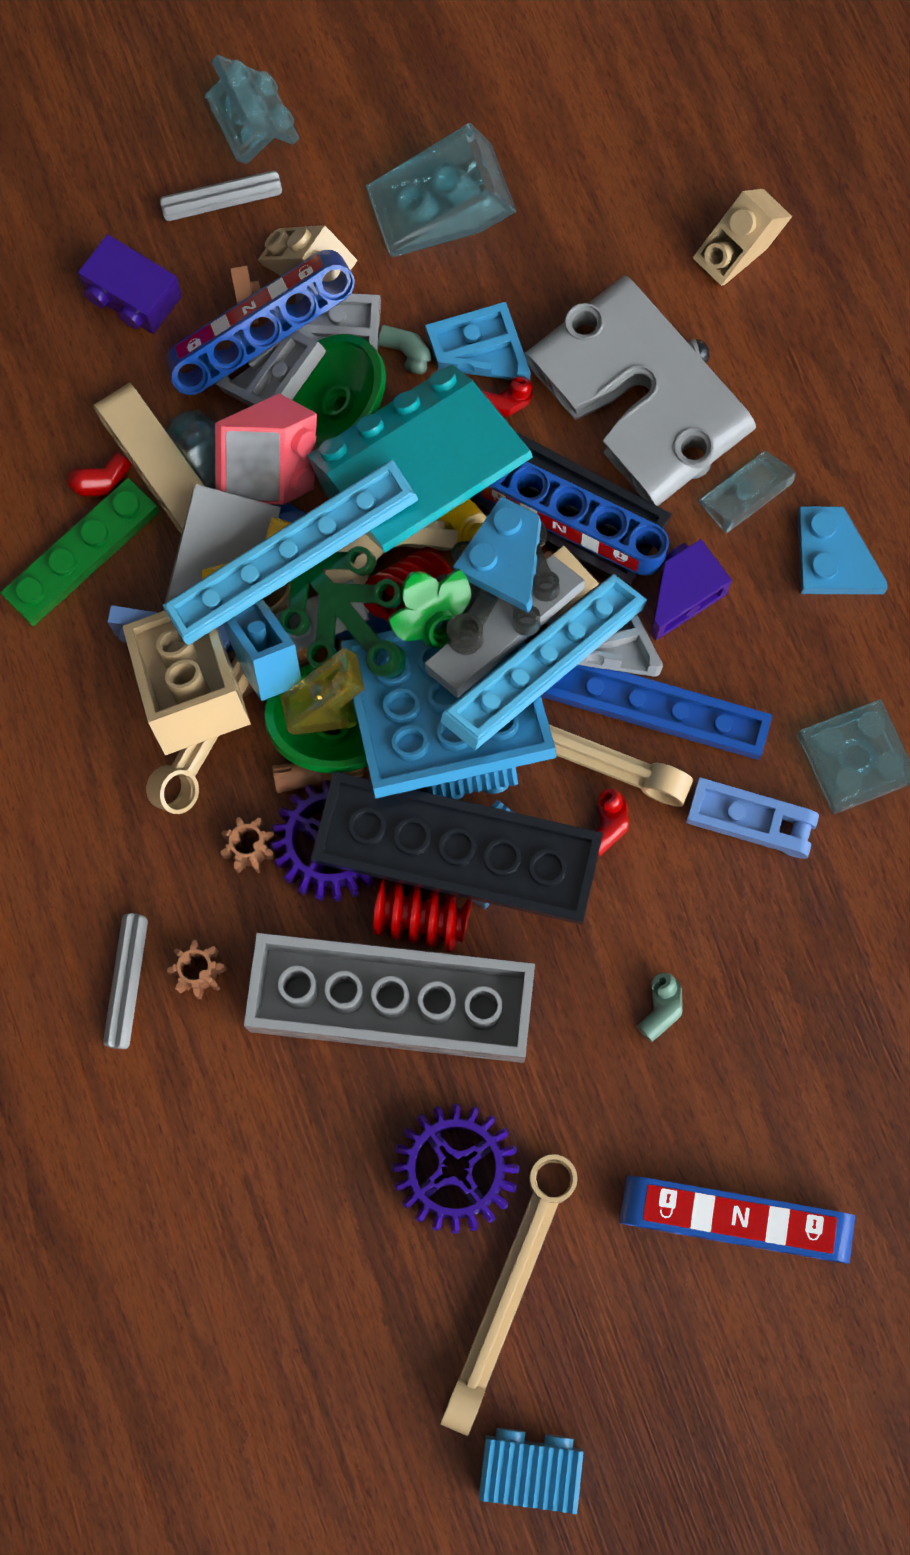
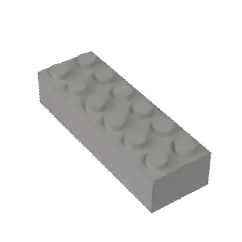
(390, 997)

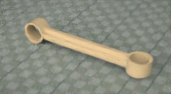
(191, 758)
(655, 779)
(505, 1300)

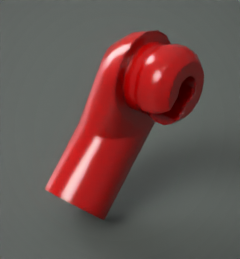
(513, 398)
(99, 480)
(613, 818)

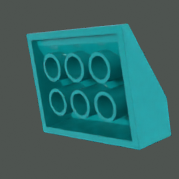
(441, 439)

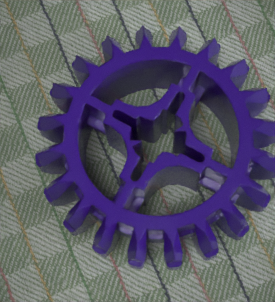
(312, 874)
(432, 1134)

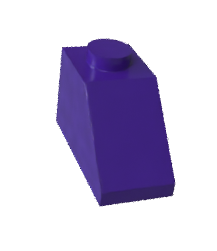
(687, 586)

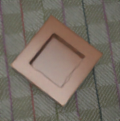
(243, 286)

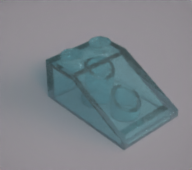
(441, 194)

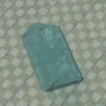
(747, 490)

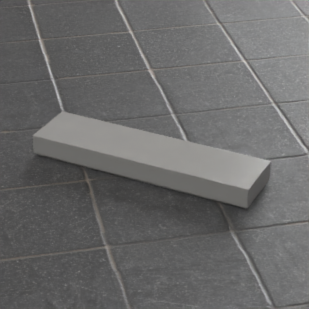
(460, 671)

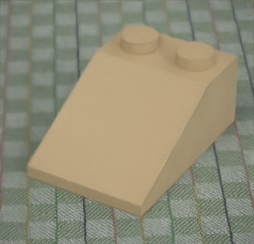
(184, 688)

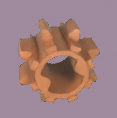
(236, 843)
(206, 977)

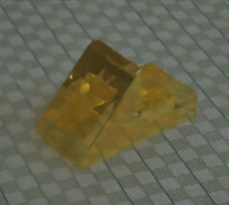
(325, 696)

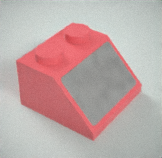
(266, 451)

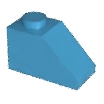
(263, 650)

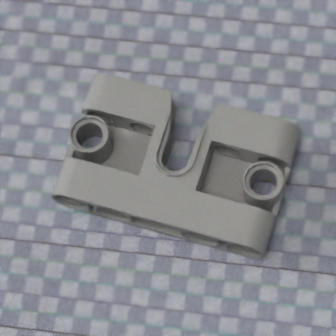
(635, 348)

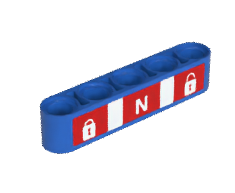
(250, 341)
(583, 527)
(737, 1219)

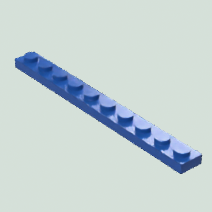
(652, 705)

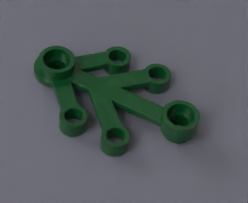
(336, 602)

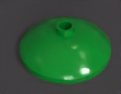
(343, 385)
(315, 750)

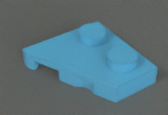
(479, 343)
(504, 554)
(834, 555)

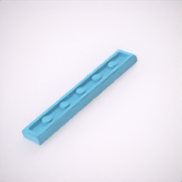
(290, 552)
(542, 662)

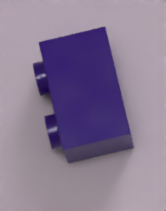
(129, 285)

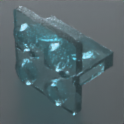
(249, 109)

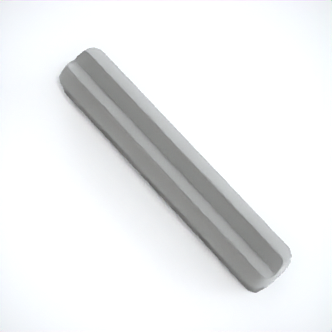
(221, 195)
(125, 981)

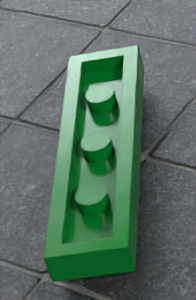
(80, 552)

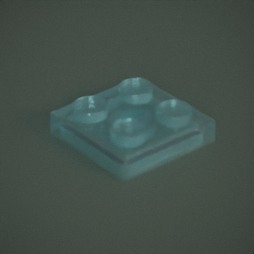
(856, 756)

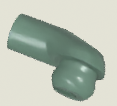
(409, 344)
(666, 1006)

